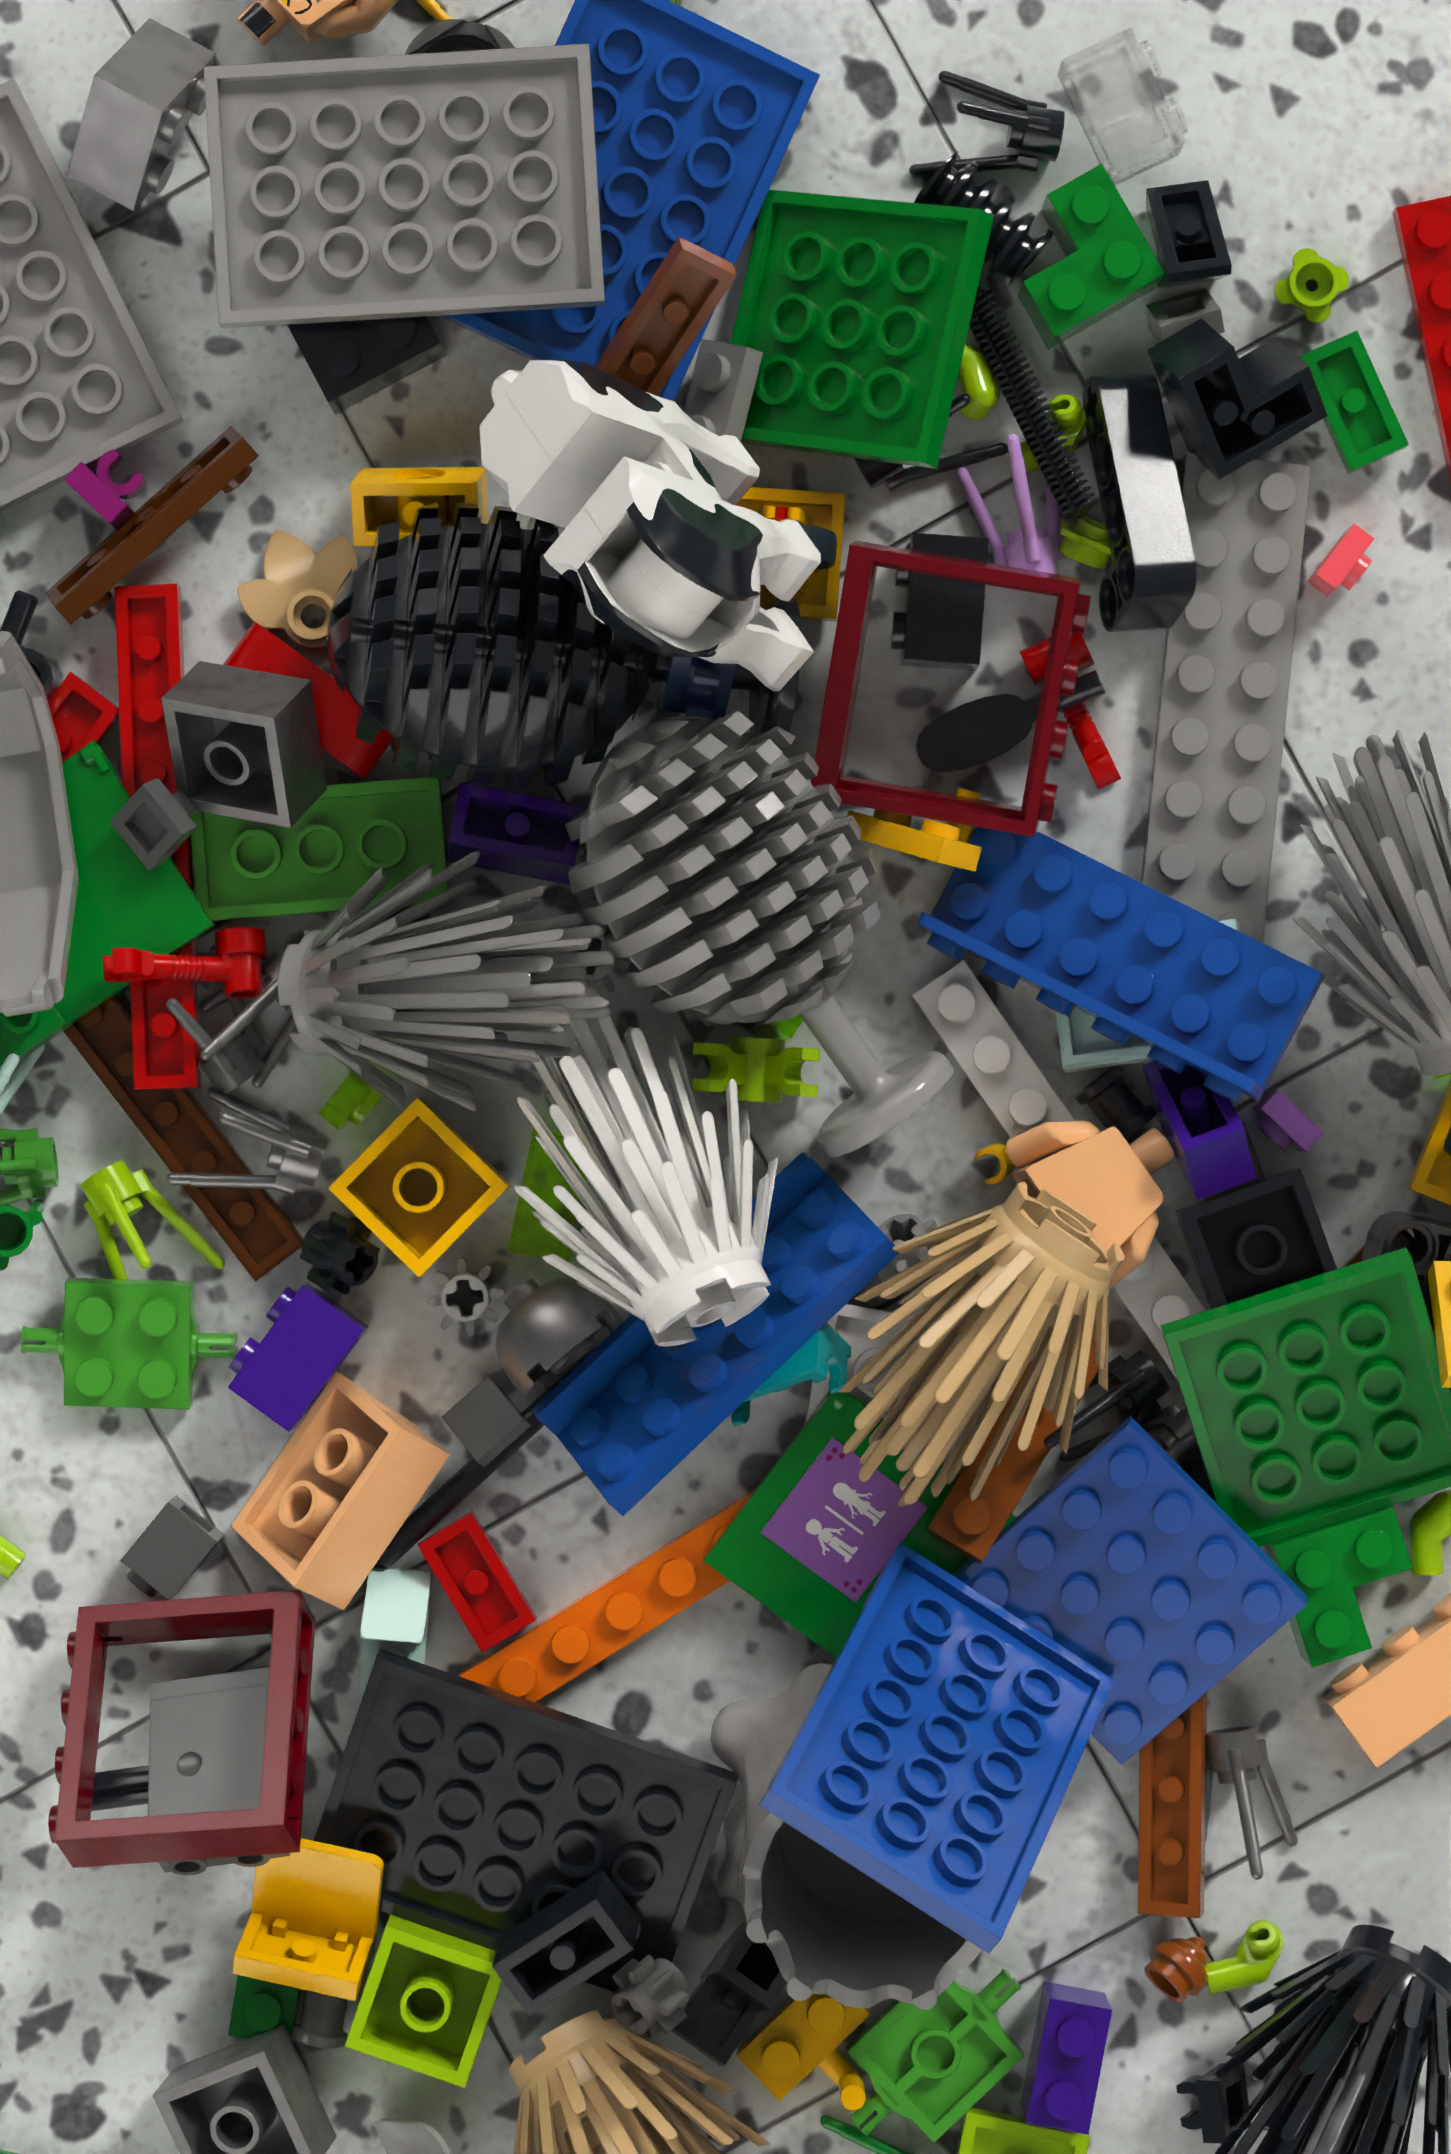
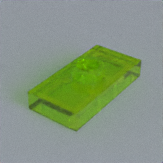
(540, 1177)

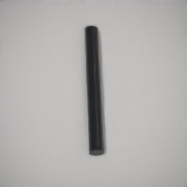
(454, 1492)

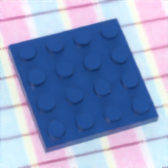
(1138, 1582)

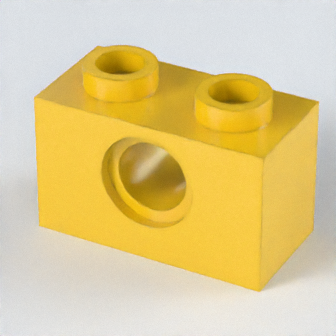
(394, 494)

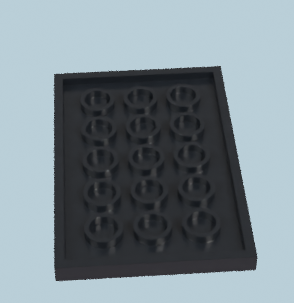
(512, 1804)

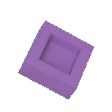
(1285, 1123)

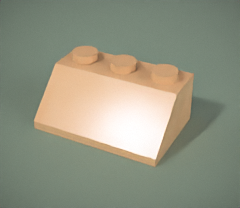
(339, 1492)

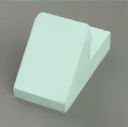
(395, 1616)

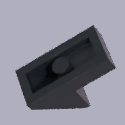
(1187, 234)

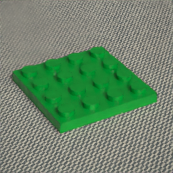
(858, 323)
(1317, 1398)

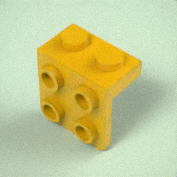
(313, 1920)

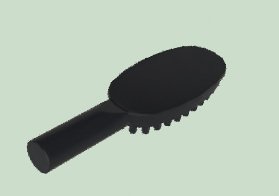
(989, 727)

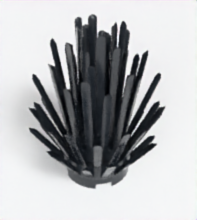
(1350, 2053)

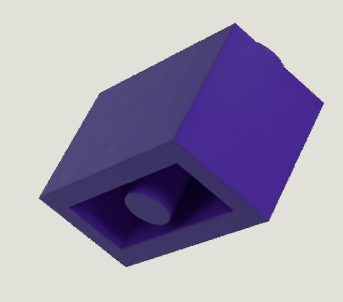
(514, 833)
(1200, 1129)
(296, 1354)
(1066, 2058)

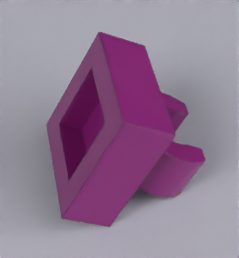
(102, 492)

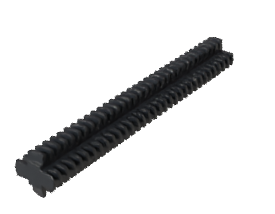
(1028, 408)

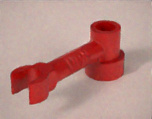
(1083, 728)
(236, 963)

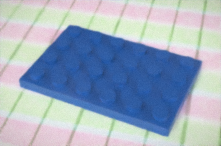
(683, 150)
(940, 1747)

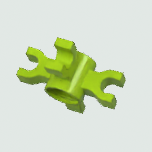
(759, 1068)

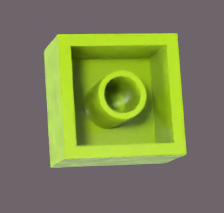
(426, 2001)

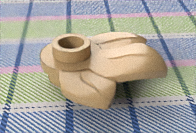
(295, 582)

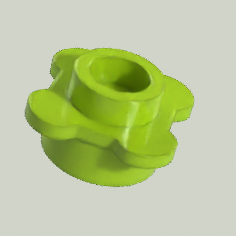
(1329, 282)
(1086, 542)

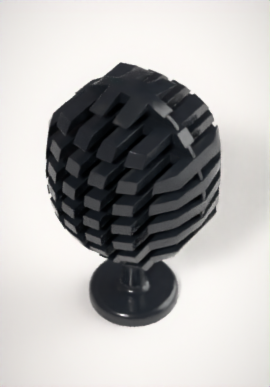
(491, 654)

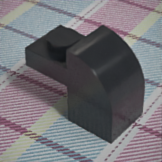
(731, 1994)

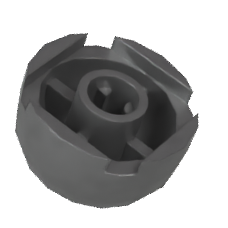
(550, 1331)

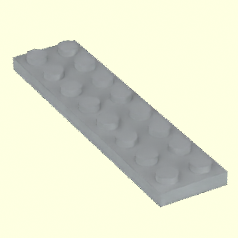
(1227, 693)

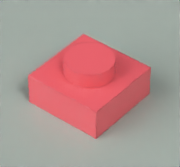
(1344, 562)

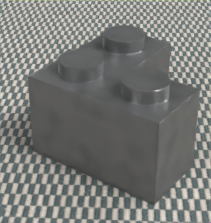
(138, 112)

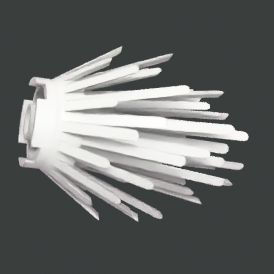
(688, 1237)

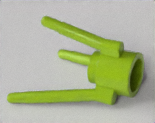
(114, 1198)

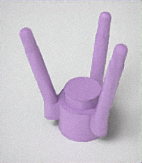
(1028, 546)

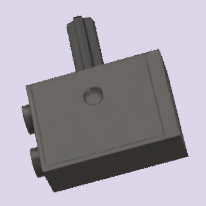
(201, 1755)

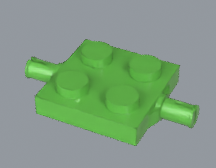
(128, 1343)
(935, 2059)

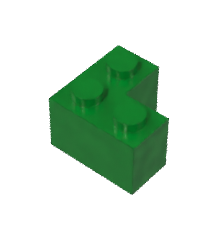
(1104, 263)
(1327, 1568)

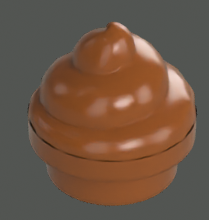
(1178, 1967)

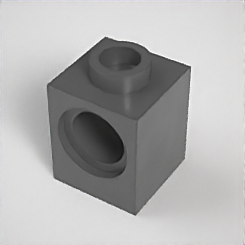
(170, 1550)

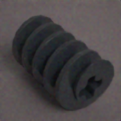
(1009, 243)

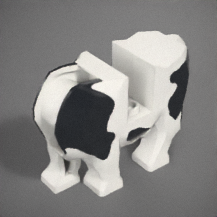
(649, 516)

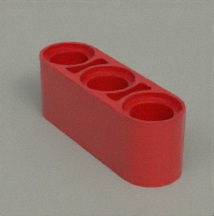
(334, 710)

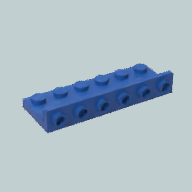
(1125, 959)
(646, 1406)

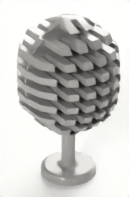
(741, 897)

